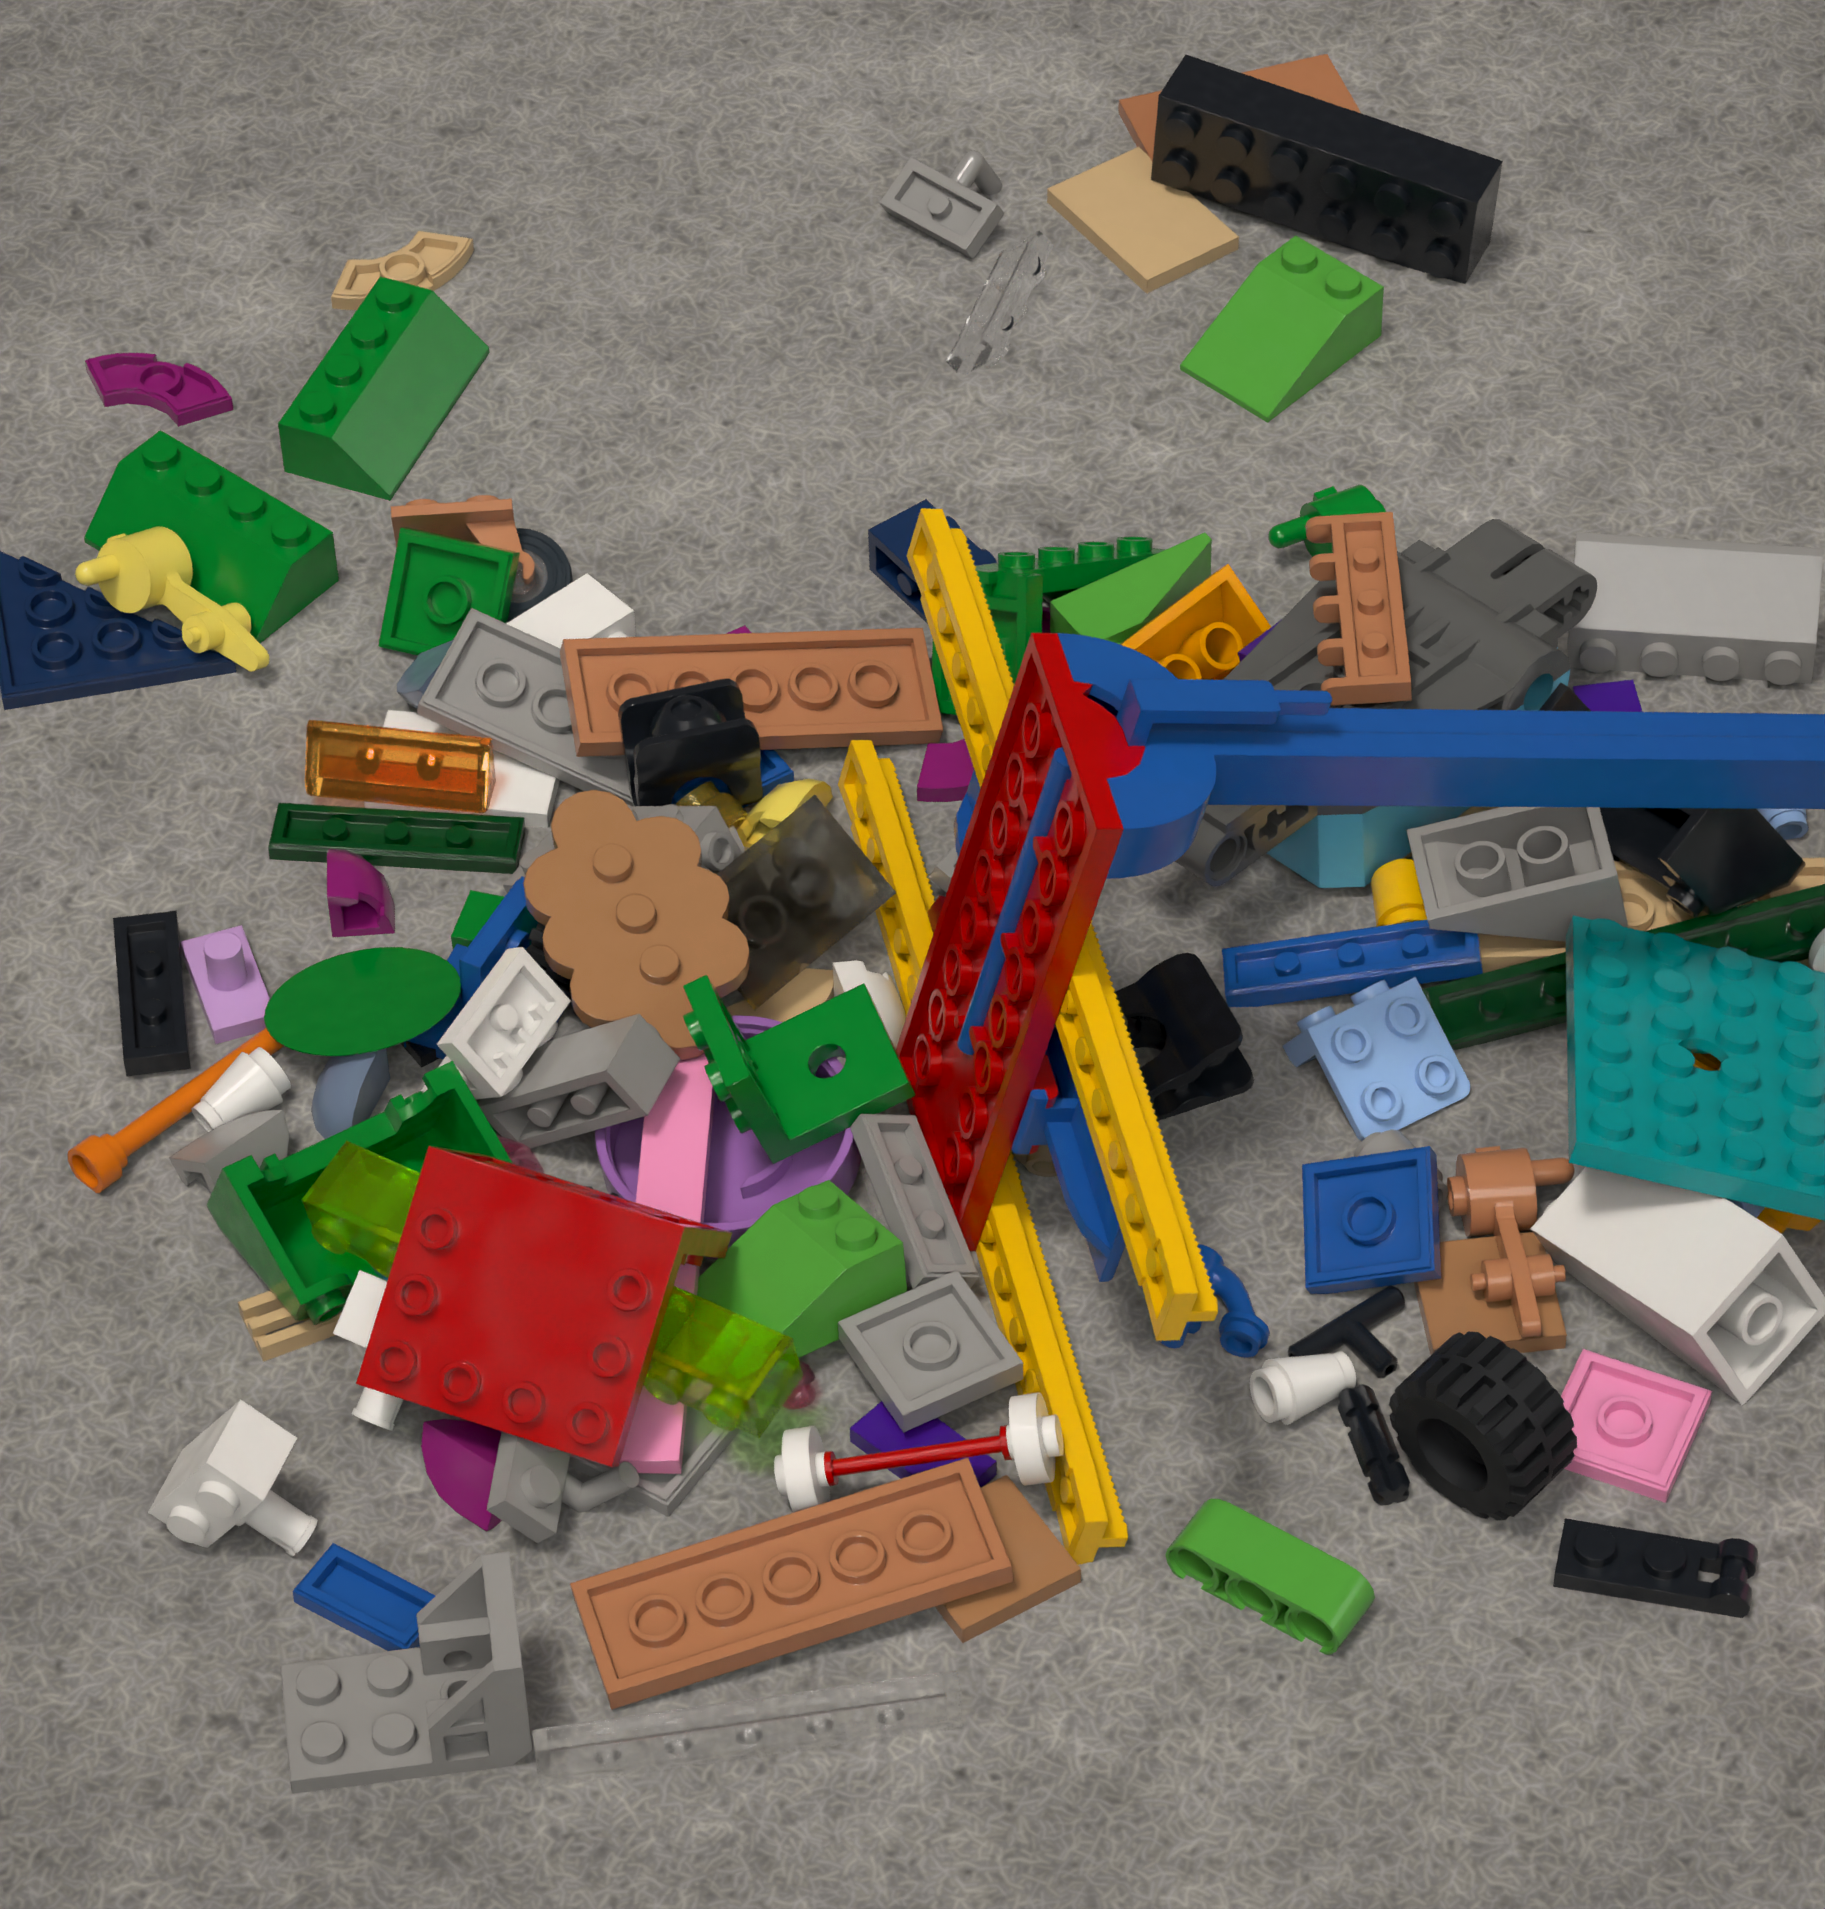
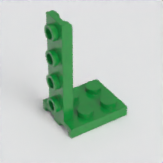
(1017, 587)

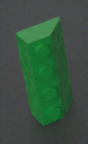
(380, 391)
(238, 536)

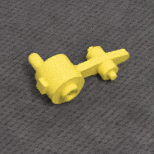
(158, 570)

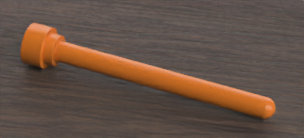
(101, 1159)

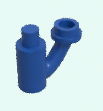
(1240, 1328)

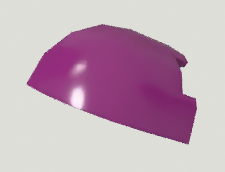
(357, 896)
(462, 1465)

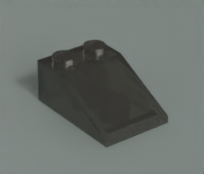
(799, 896)

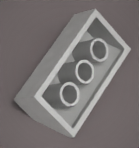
(1698, 608)

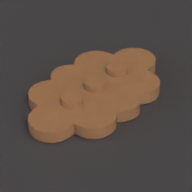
(632, 916)

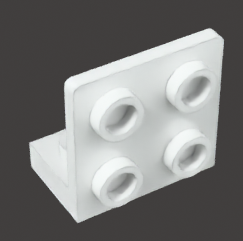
(503, 1025)

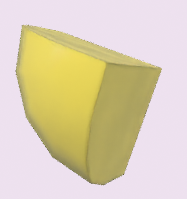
(779, 805)

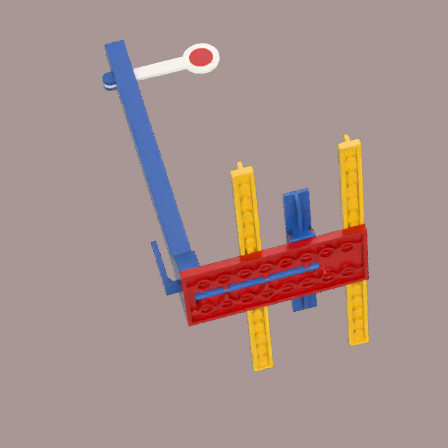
(1105, 775)

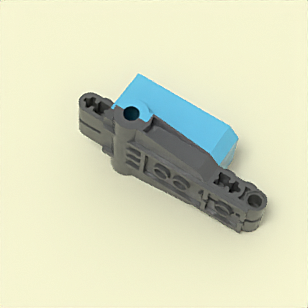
(1477, 639)

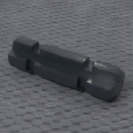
(1373, 1445)

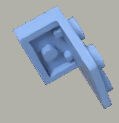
(1383, 1057)

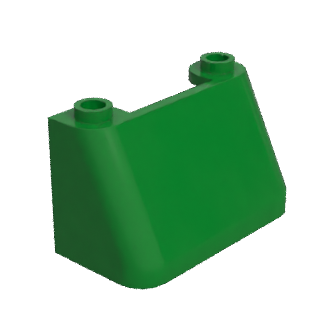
(264, 1207)

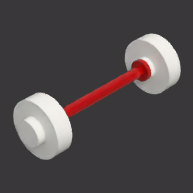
(1031, 1439)

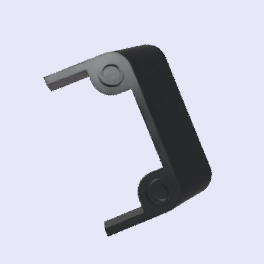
(1700, 855)

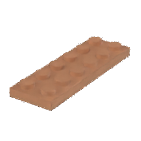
(793, 685)
(791, 1583)

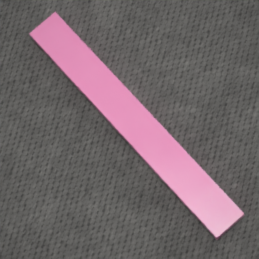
(674, 1181)

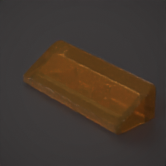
(399, 766)

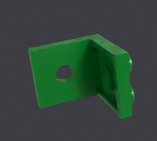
(773, 1078)

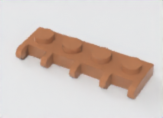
(1365, 607)

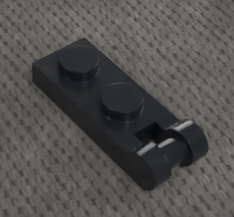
(1656, 1568)

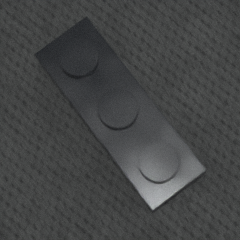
(151, 993)

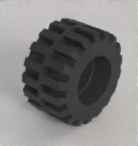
(1483, 1425)

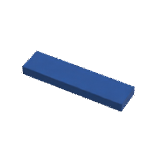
(1346, 963)

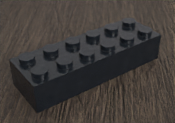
(1325, 170)

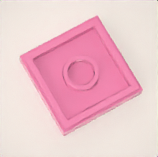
(1631, 1424)

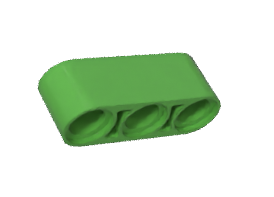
(1271, 1573)

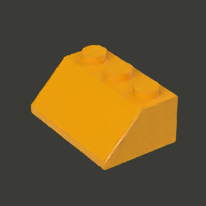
(1203, 629)

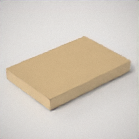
(1141, 223)

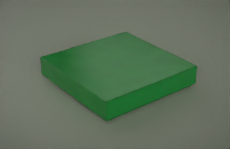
(437, 585)

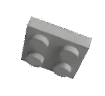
(930, 1350)

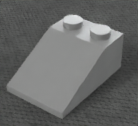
(1517, 871)

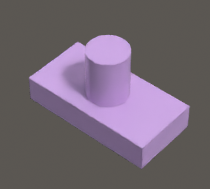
(227, 983)

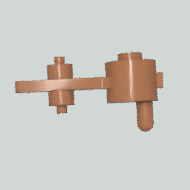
(1498, 1197)

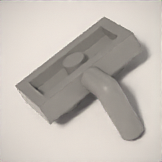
(945, 204)
(534, 1482)

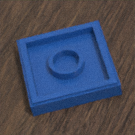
(1371, 1221)

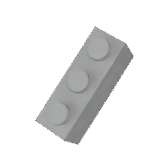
(585, 1083)

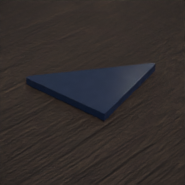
(77, 645)

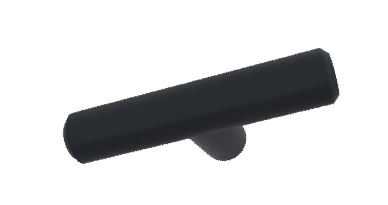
(1353, 1331)

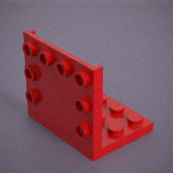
(528, 1302)

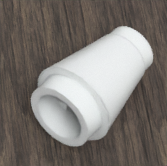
(246, 1087)
(1300, 1384)

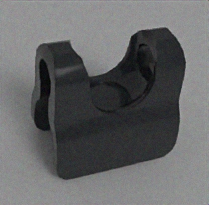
(690, 736)
(1191, 1024)

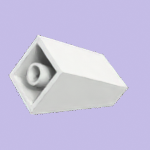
(1687, 1273)

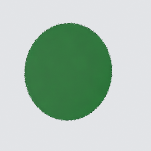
(362, 1001)

